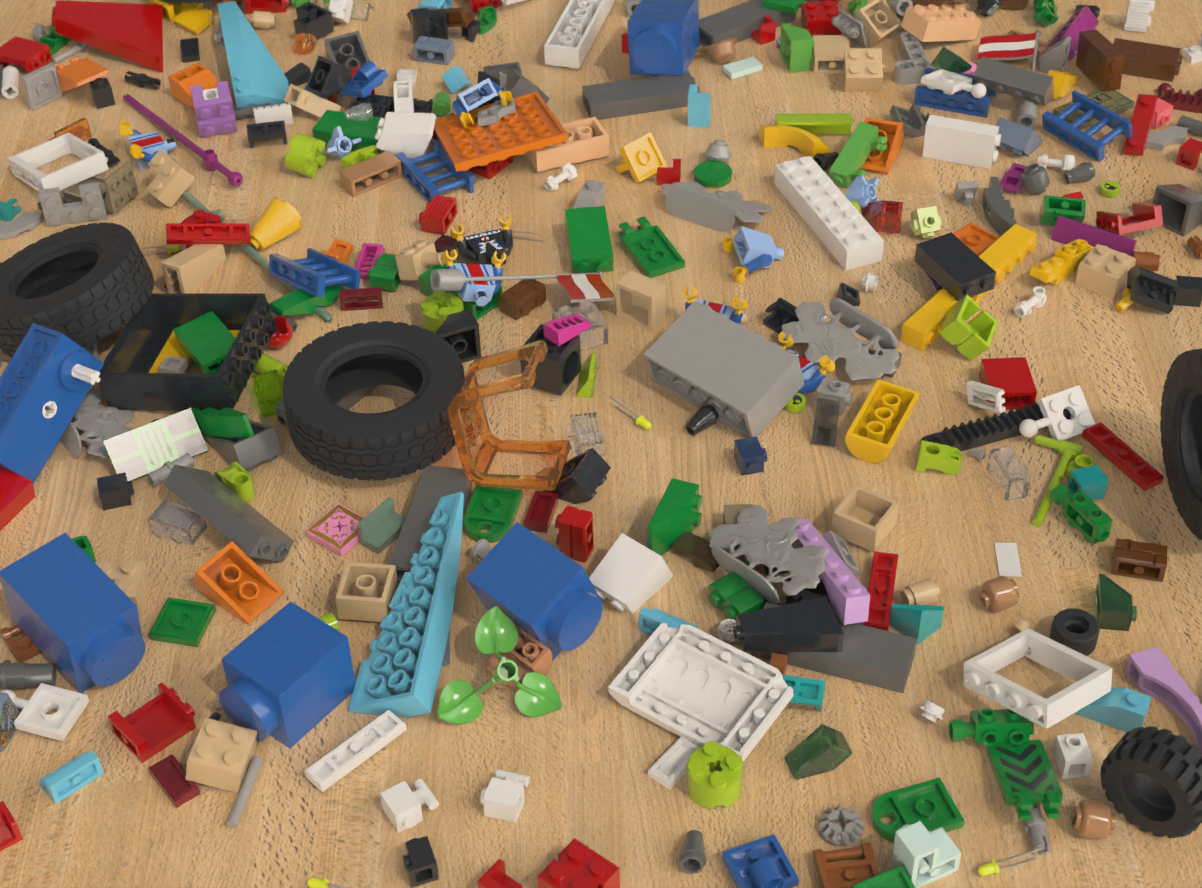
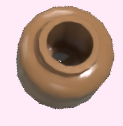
(999, 594)
(1093, 819)

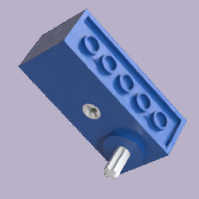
(41, 397)

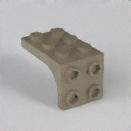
(116, 188)

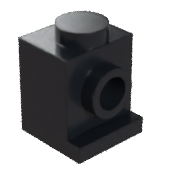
(420, 862)

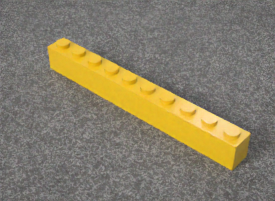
(1001, 256)

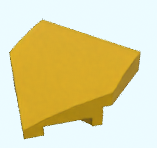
(194, 20)

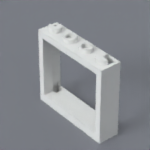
(25, 163)
(1091, 677)

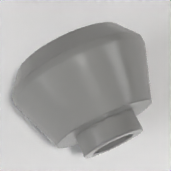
(718, 151)

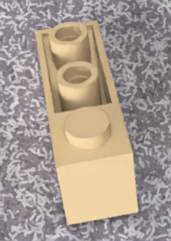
(309, 102)

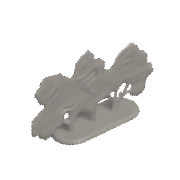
(711, 210)
(840, 341)
(95, 422)
(768, 546)

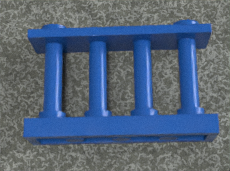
(956, 102)
(1083, 140)
(425, 184)
(313, 272)

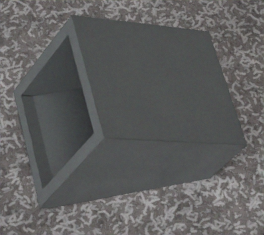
(1179, 207)

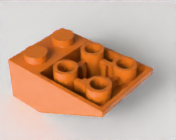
(191, 76)

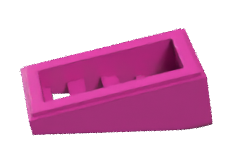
(368, 250)
(561, 330)

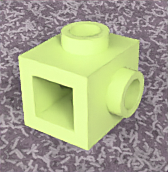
(925, 222)

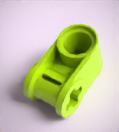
(237, 480)

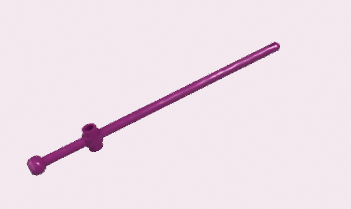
(209, 158)

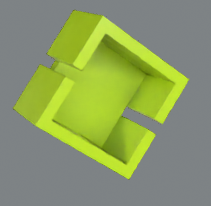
(971, 336)

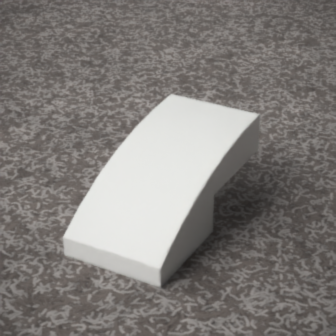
(407, 74)

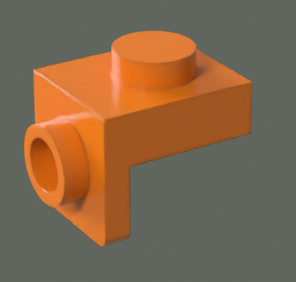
(340, 251)

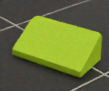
(587, 377)

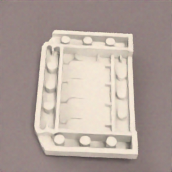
(702, 689)

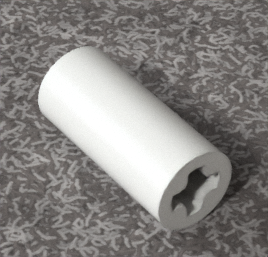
(10, 82)

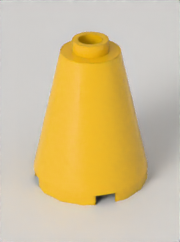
(274, 224)

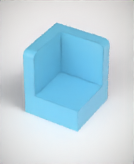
(456, 79)

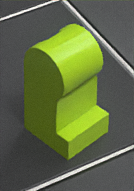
(938, 457)

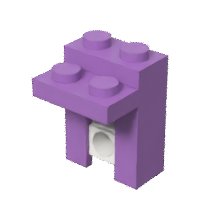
(214, 110)

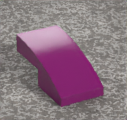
(1012, 180)

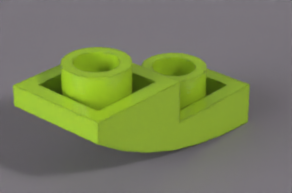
(359, 156)

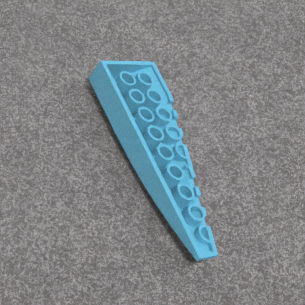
(252, 68)
(413, 638)

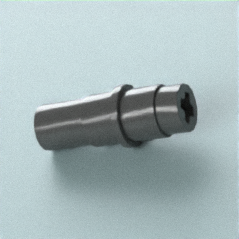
(26, 675)

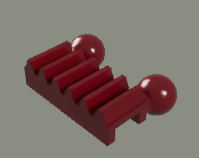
(1181, 101)

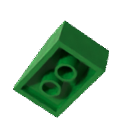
(674, 515)

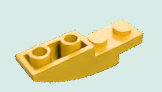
(1063, 263)

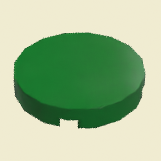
(713, 173)

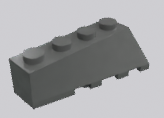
(1014, 81)

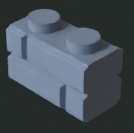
(434, 50)

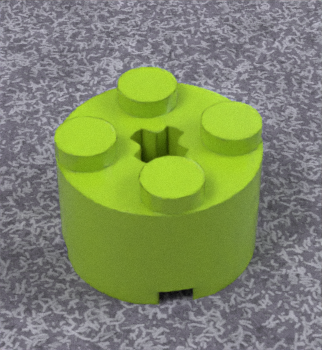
(305, 155)
(438, 307)
(714, 775)

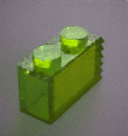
(268, 391)

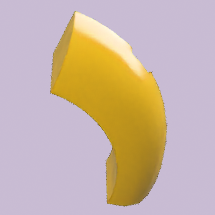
(788, 136)

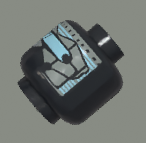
(988, 6)

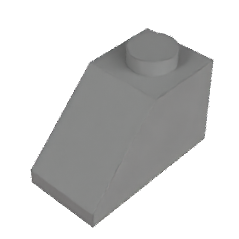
(1055, 56)

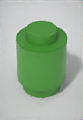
(441, 104)

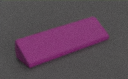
(1070, 230)

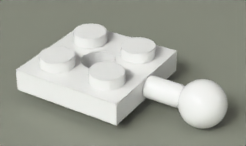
(952, 82)
(1052, 411)
(44, 700)

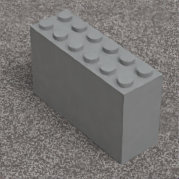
(726, 366)

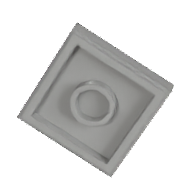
(41, 86)

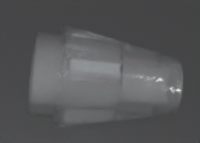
(360, 112)

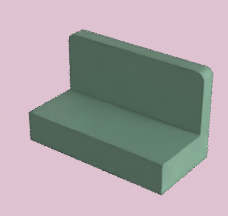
(380, 527)

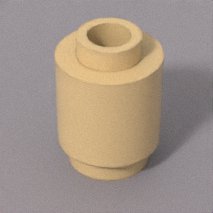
(263, 20)
(920, 593)

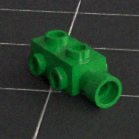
(1045, 12)
(1083, 514)
(999, 723)

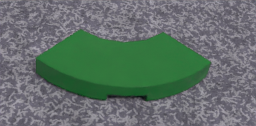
(487, 19)

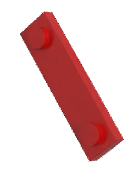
(1141, 124)
(207, 233)
(1122, 456)
(881, 589)

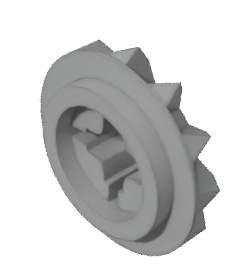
(833, 832)

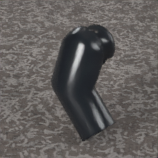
(1095, 9)

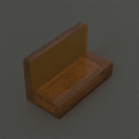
(79, 129)

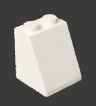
(405, 133)
(629, 574)

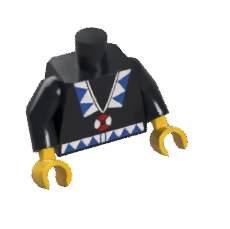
(481, 246)

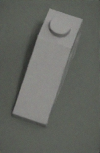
(591, 195)

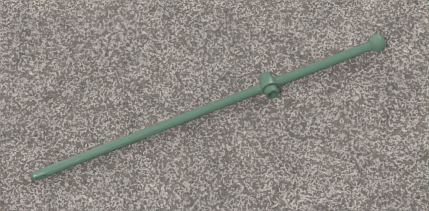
(252, 252)

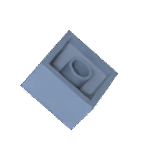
(1017, 138)

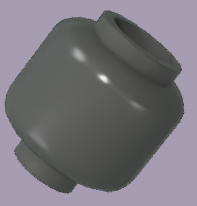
(1035, 179)

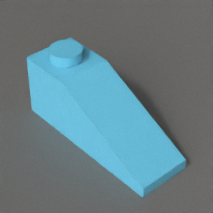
(1119, 709)

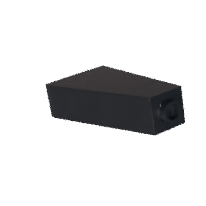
(791, 628)

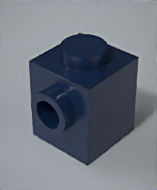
(749, 455)

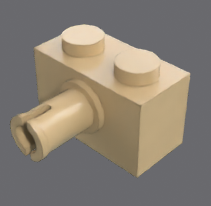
(417, 259)

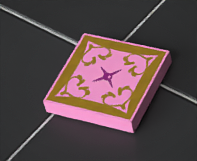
(336, 529)

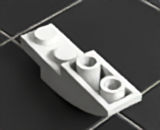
(403, 96)

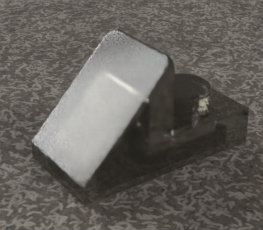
(826, 422)

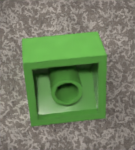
(796, 48)

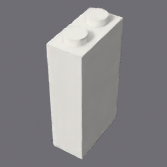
(961, 141)

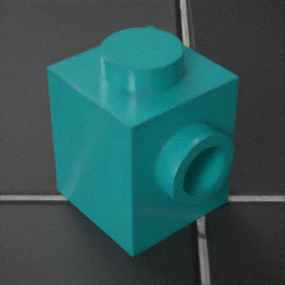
(1089, 481)

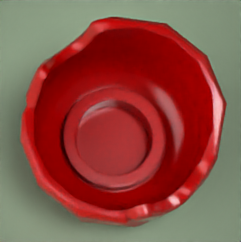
(283, 333)

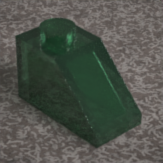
(950, 62)
(1113, 605)
(818, 753)

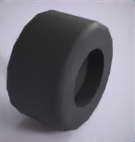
(1079, 622)

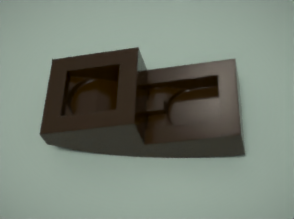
(697, 549)

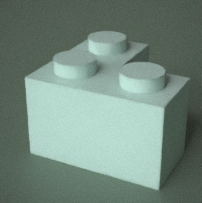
(924, 853)

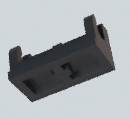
(266, 131)
(782, 313)

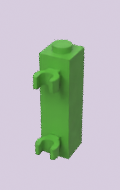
(855, 153)

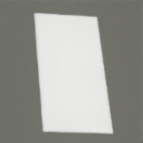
(1008, 559)

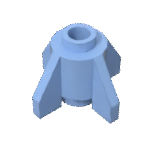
(339, 144)
(863, 190)

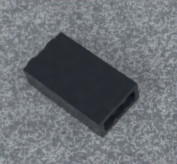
(955, 266)

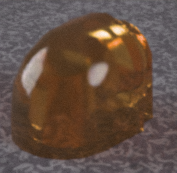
(305, 43)

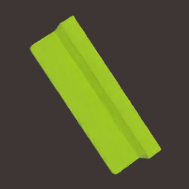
(817, 122)

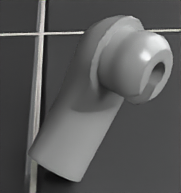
(39, 31)

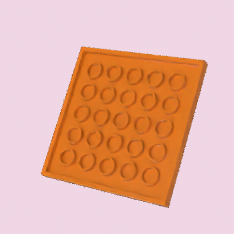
(515, 134)

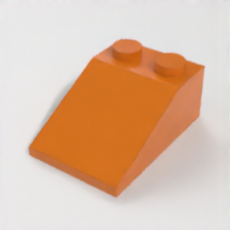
(78, 73)
(883, 161)
(237, 584)

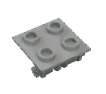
(850, 27)

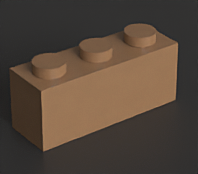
(370, 173)

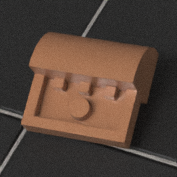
(528, 655)

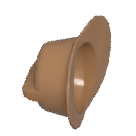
(720, 52)

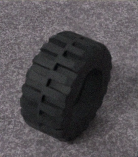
(1155, 781)

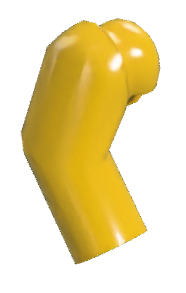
(1125, 302)

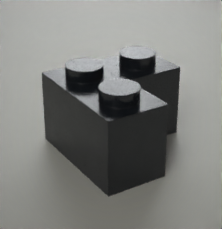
(313, 20)

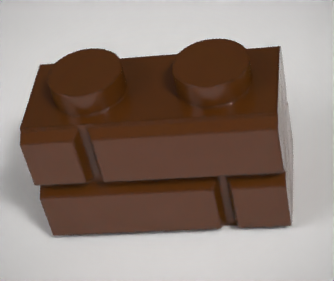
(522, 298)
(1139, 559)

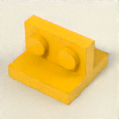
(641, 158)

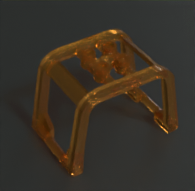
(470, 420)

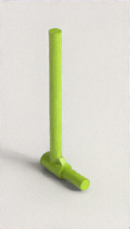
(1067, 450)

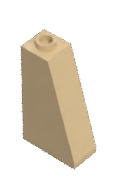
(192, 267)

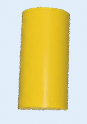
(880, 421)

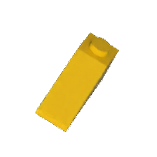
(1063, 82)

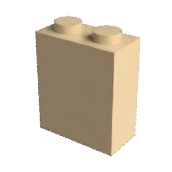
(829, 53)

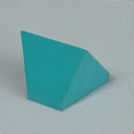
(916, 620)

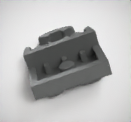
(912, 119)

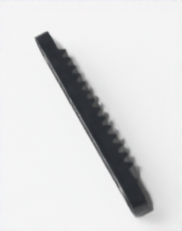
(989, 429)

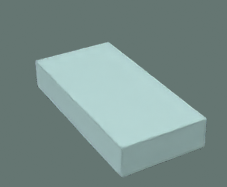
(742, 67)

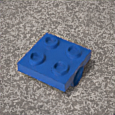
(364, 81)
(760, 865)

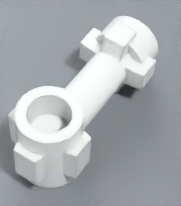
(1066, 163)
(568, 172)
(1036, 299)

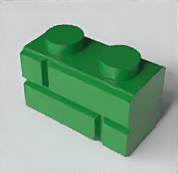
(1061, 206)

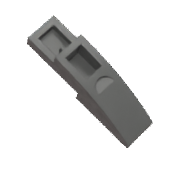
(996, 209)

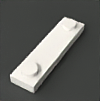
(355, 750)

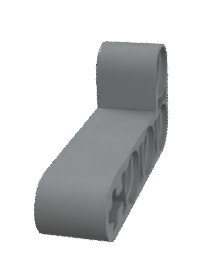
(913, 61)

